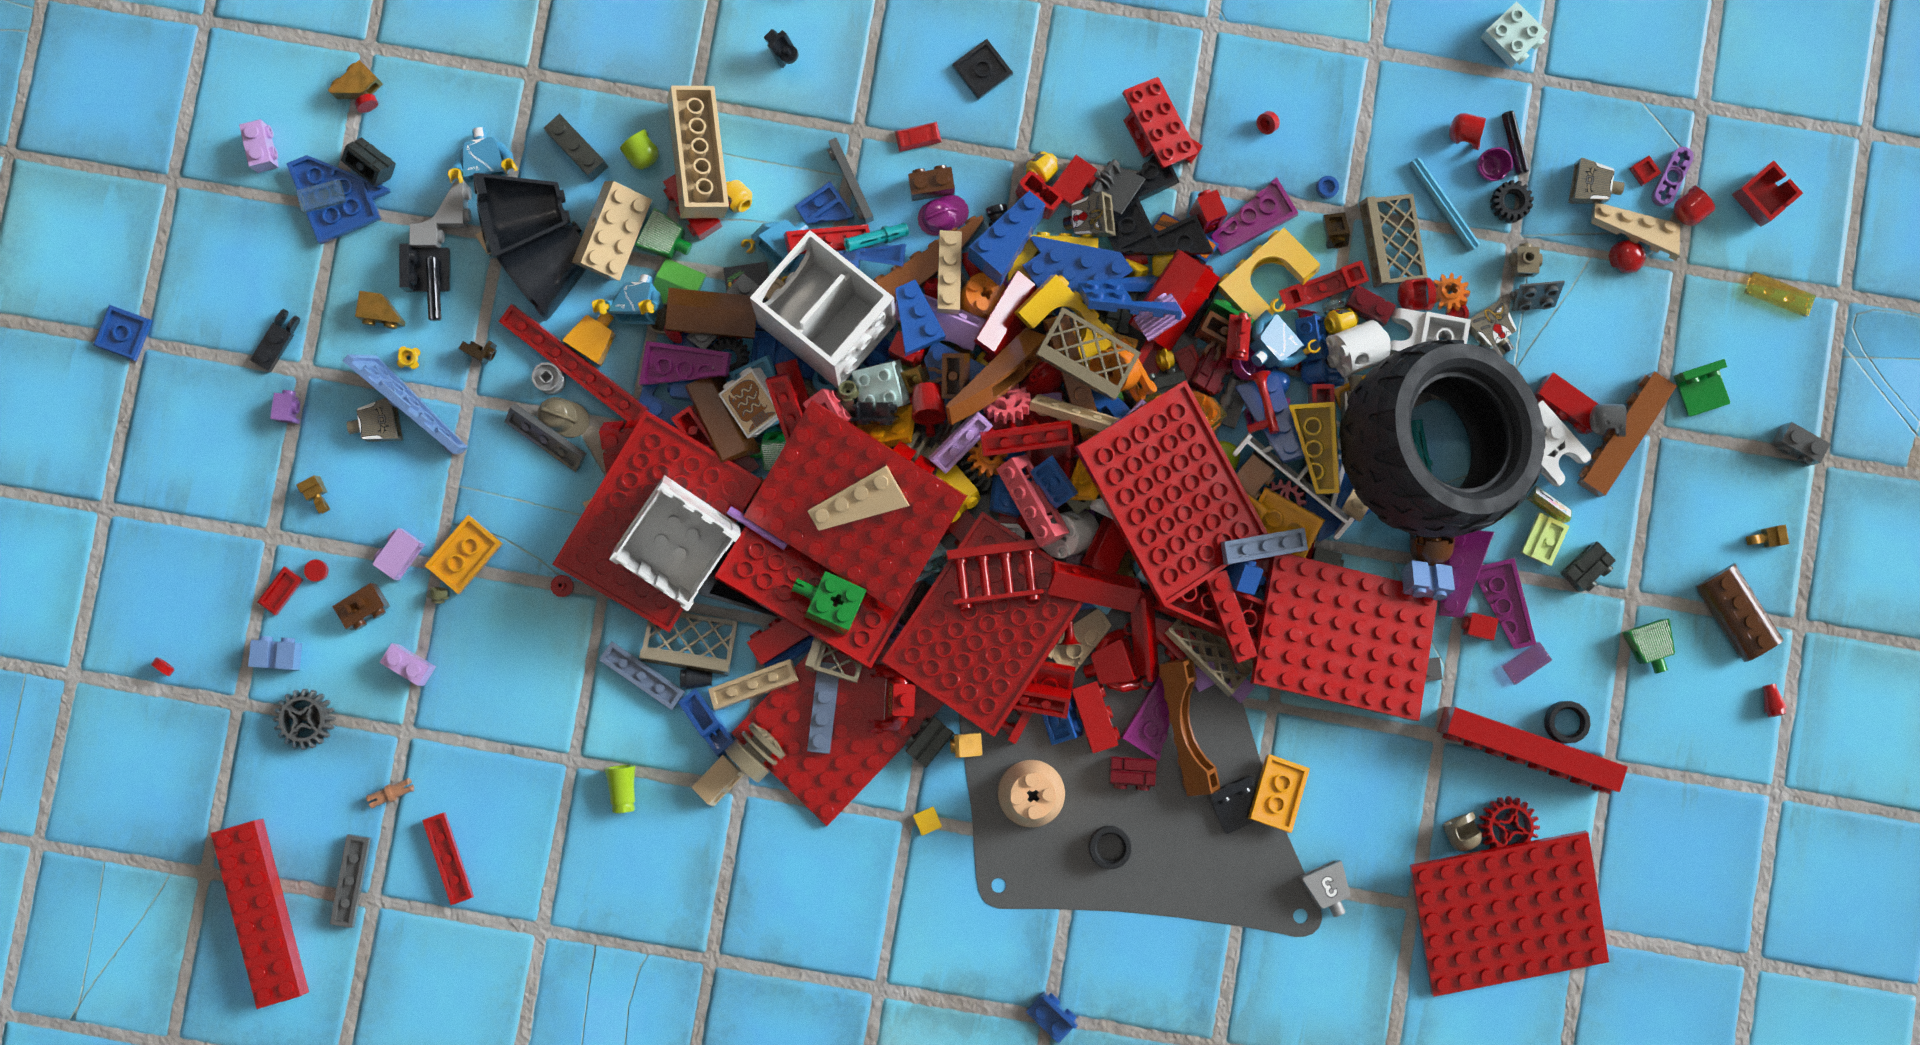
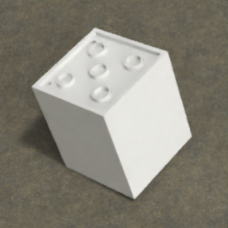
(825, 310)

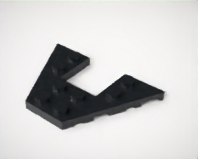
(1135, 232)

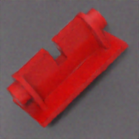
(1238, 337)

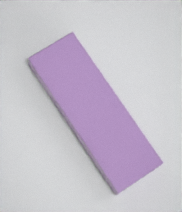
(960, 442)

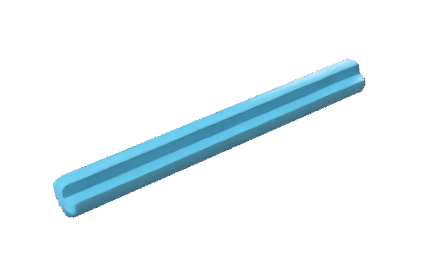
(1444, 204)

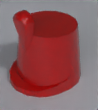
(927, 404)

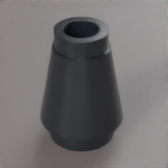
(695, 678)

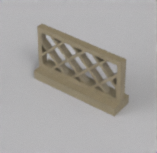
(1375, 239)
(1079, 372)
(1217, 645)
(815, 658)
(692, 661)

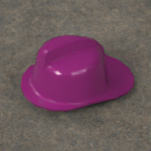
(943, 214)

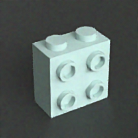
(1514, 35)
(881, 384)

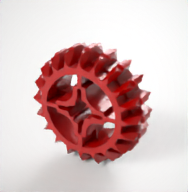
(1510, 818)

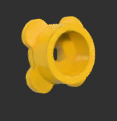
(402, 357)
(1165, 359)

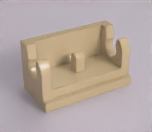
(718, 781)

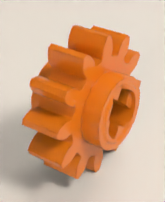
(1454, 299)
(984, 463)

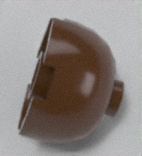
(1431, 549)

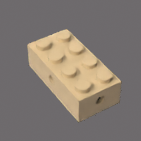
(612, 230)

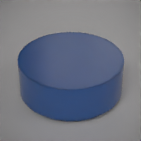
(1327, 187)

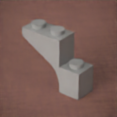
(451, 214)

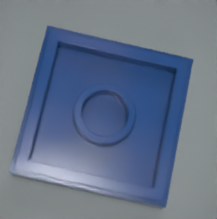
(122, 332)

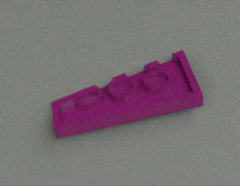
(1260, 215)
(680, 363)
(1466, 565)
(1506, 598)
(1150, 722)

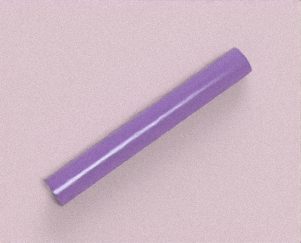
(739, 516)

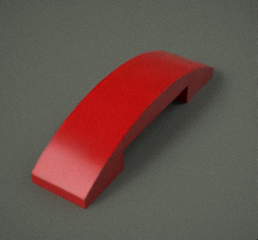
(1324, 286)

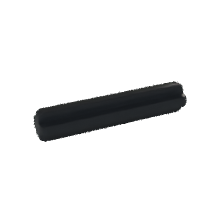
(1515, 142)
(433, 288)
(1194, 323)

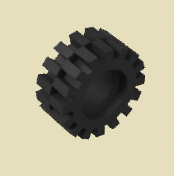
(1518, 190)
(735, 345)

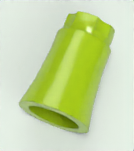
(621, 787)

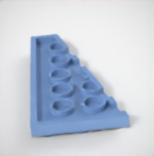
(402, 397)

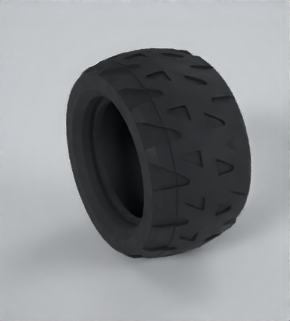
(1500, 424)

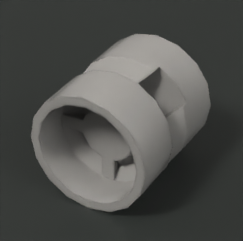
(548, 378)

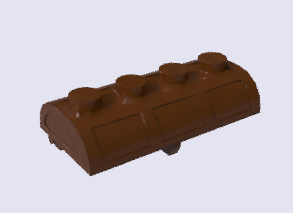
(1739, 613)

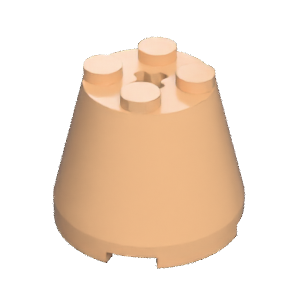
(1031, 776)

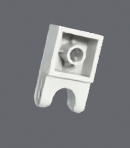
(1428, 327)
(1558, 442)

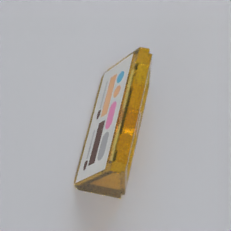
(1550, 505)

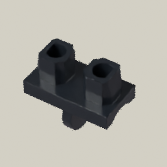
(781, 47)

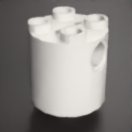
(1358, 348)
(1082, 531)

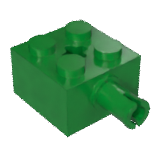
(822, 597)

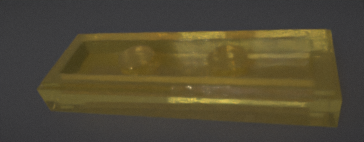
(1780, 294)

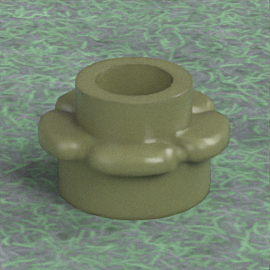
(848, 386)
(438, 595)

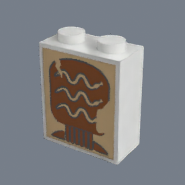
(750, 402)

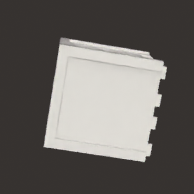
(675, 541)

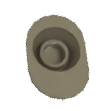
(564, 416)

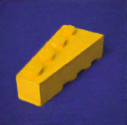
(1319, 441)

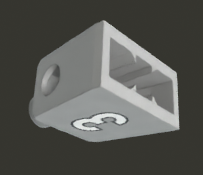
(1327, 886)

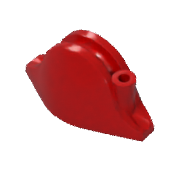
(1042, 379)

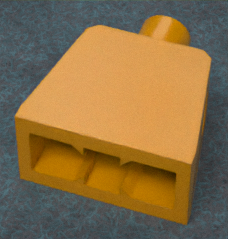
(592, 337)

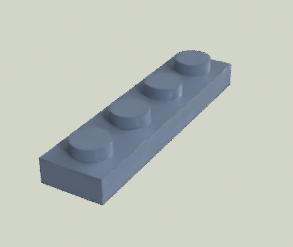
(1264, 546)
(642, 675)
(823, 711)

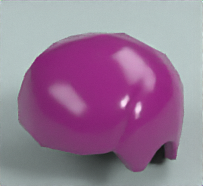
(1494, 164)
(1244, 369)

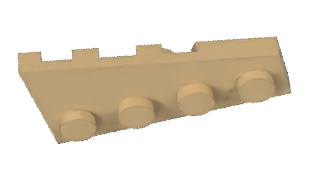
(1652, 231)
(866, 498)

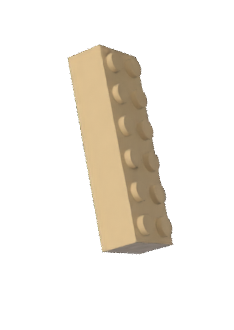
(697, 152)

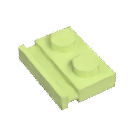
(1544, 539)

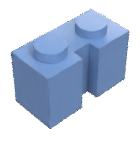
(1427, 581)
(273, 654)

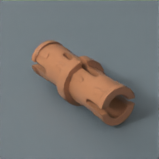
(390, 793)

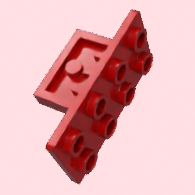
(1156, 124)

